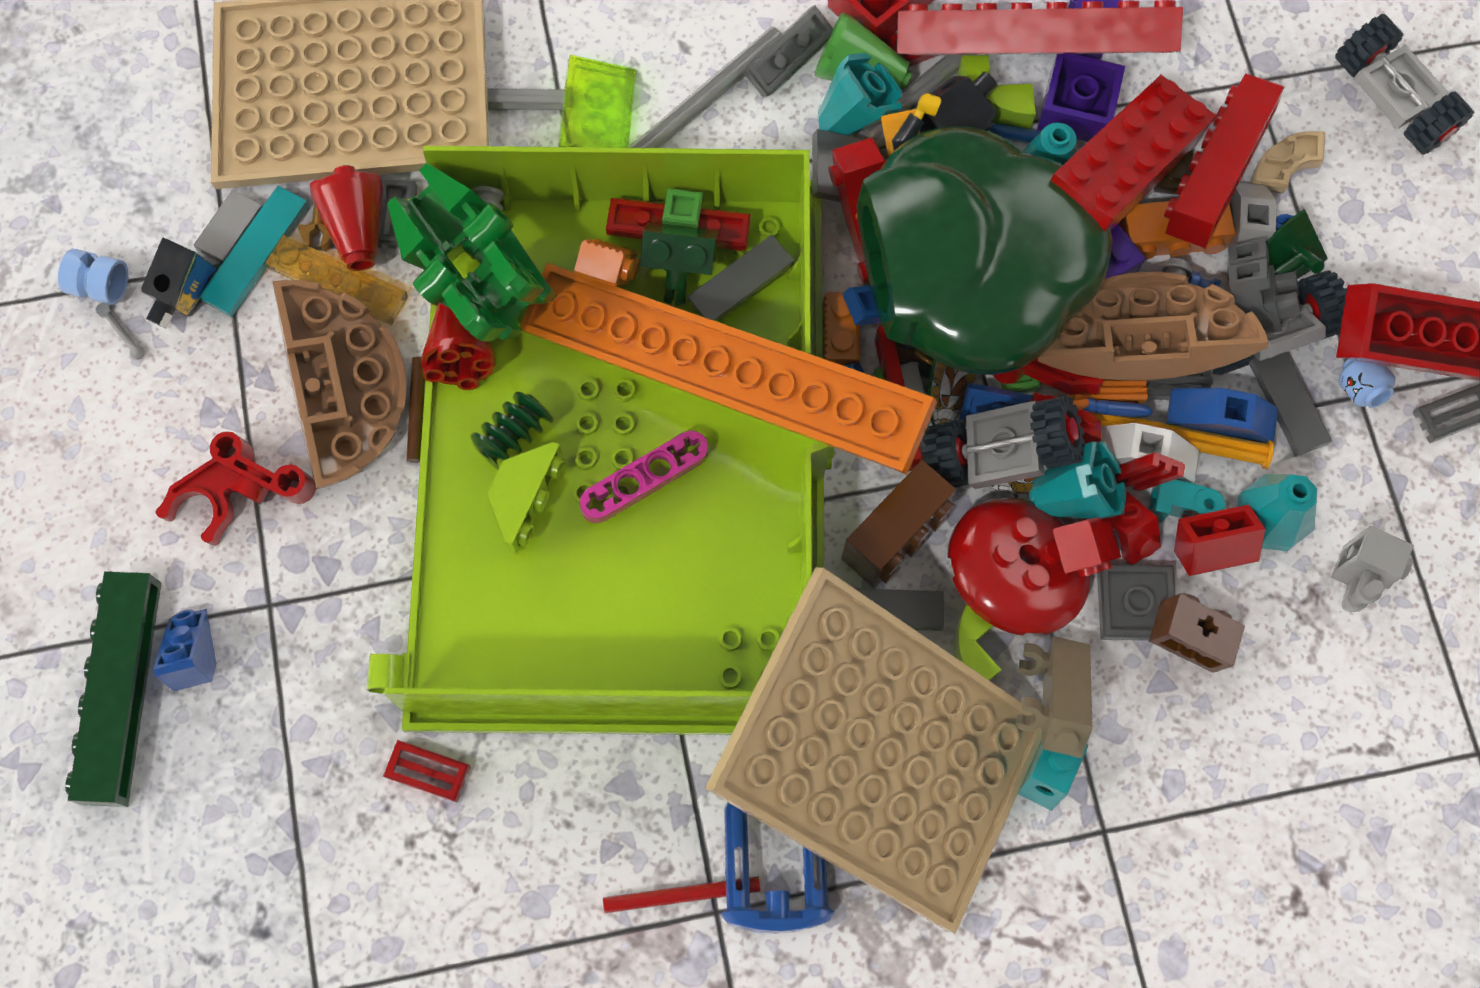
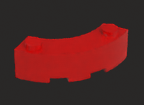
(849, 169)

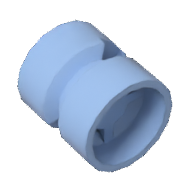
(93, 276)

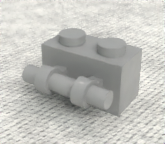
(1370, 565)

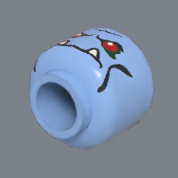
(1367, 383)

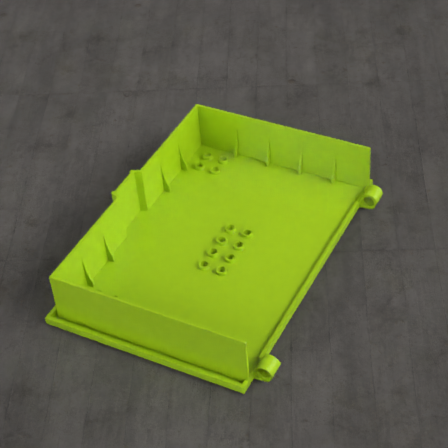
(682, 595)

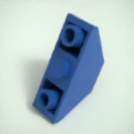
(1223, 413)
(186, 651)

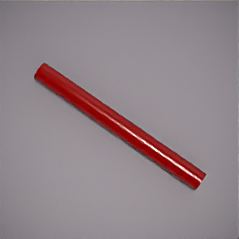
(673, 895)

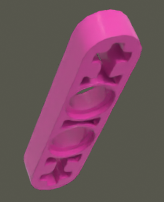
(646, 479)

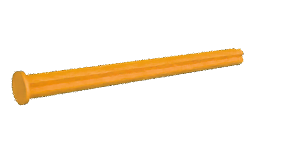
(1206, 441)

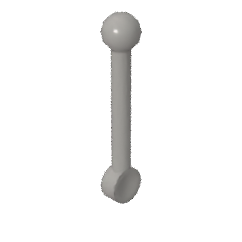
(105, 311)

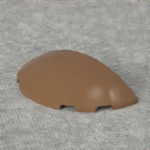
(1155, 330)
(342, 377)

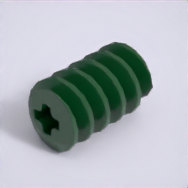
(510, 428)

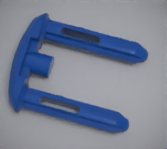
(777, 916)

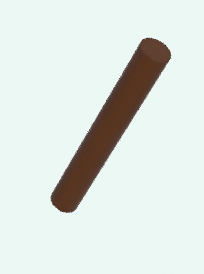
(416, 409)

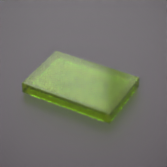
(596, 104)

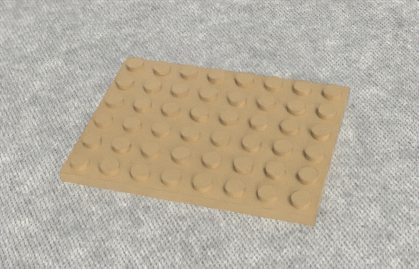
(343, 86)
(878, 752)

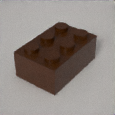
(899, 525)

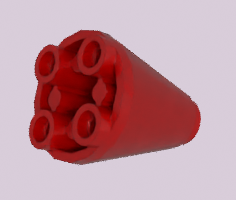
(351, 213)
(454, 353)

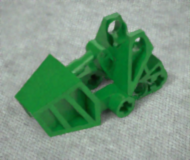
(453, 219)

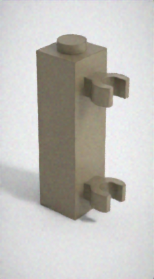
(1066, 695)

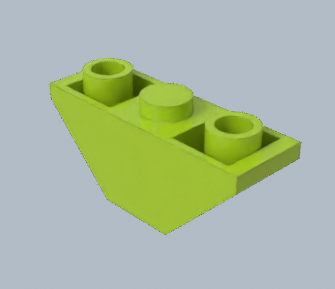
(522, 491)

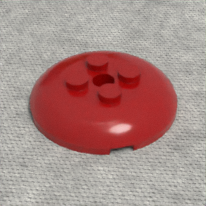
(995, 580)

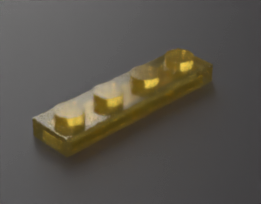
(308, 264)

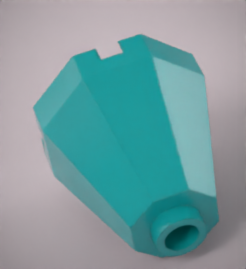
(858, 96)
(1082, 488)
(1284, 507)

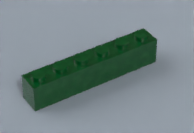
(114, 690)

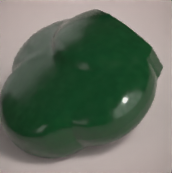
(976, 250)

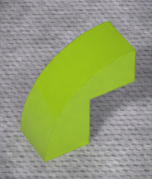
(1012, 102)
(966, 649)

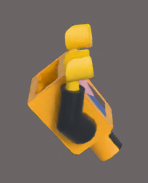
(907, 124)

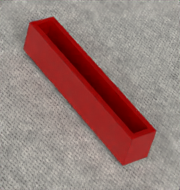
(1223, 161)

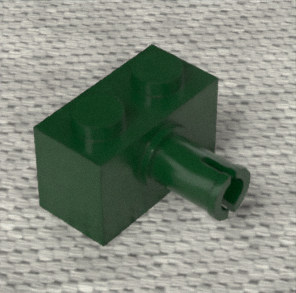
(678, 252)

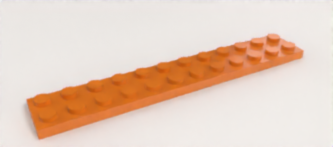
(734, 369)

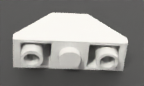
(1137, 440)

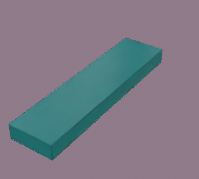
(248, 257)

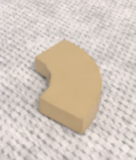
(1288, 157)

